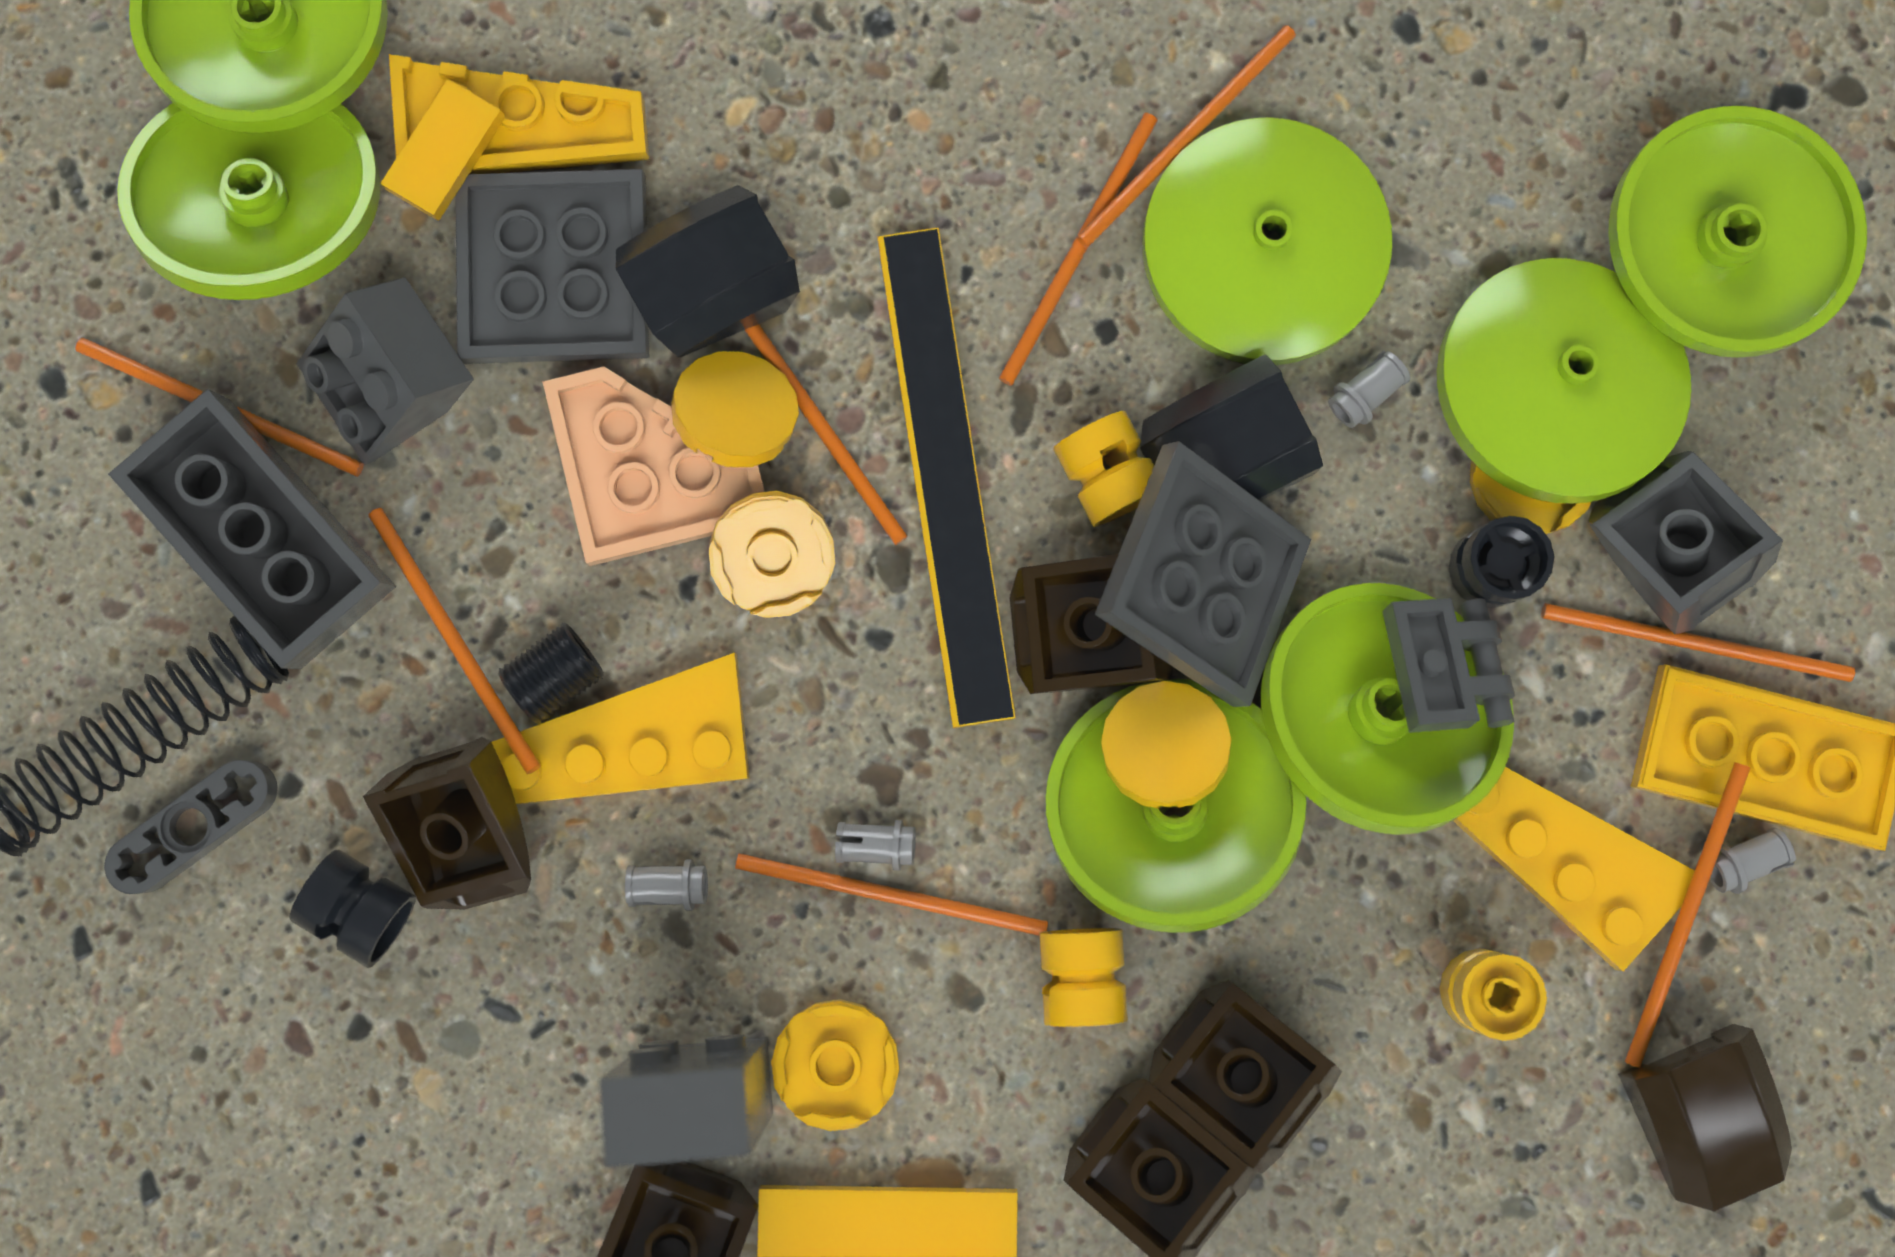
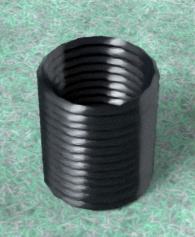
(550, 673)

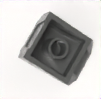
(1685, 540)

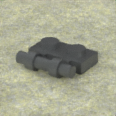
(1434, 669)

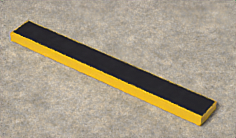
(946, 478)

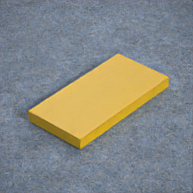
(1807, 760)
(886, 1221)

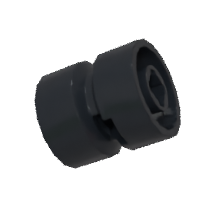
(1502, 561)
(346, 904)

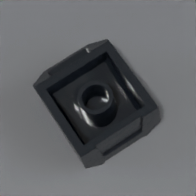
(708, 272)
(1241, 427)

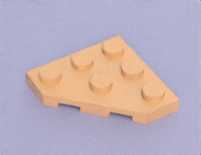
(631, 472)

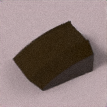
(1062, 640)
(454, 827)
(1242, 1074)
(1713, 1119)
(1156, 1172)
(680, 1213)

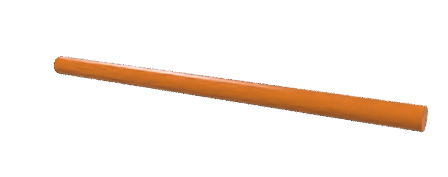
(1186, 136)
(1076, 251)
(190, 393)
(830, 438)
(454, 641)
(1698, 642)
(890, 894)
(1687, 914)

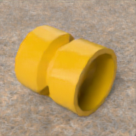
(1111, 491)
(1083, 977)
(1493, 994)

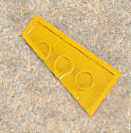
(543, 121)
(641, 740)
(1579, 866)

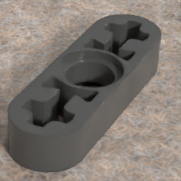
(163, 867)

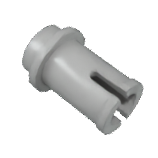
(1366, 391)
(876, 844)
(1752, 860)
(667, 885)

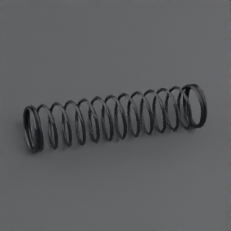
(18, 819)

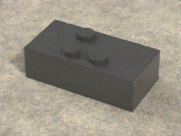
(252, 530)
(686, 1101)

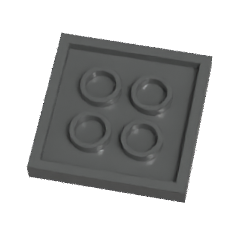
(542, 266)
(1204, 575)

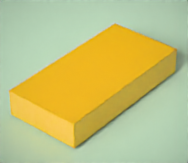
(443, 149)

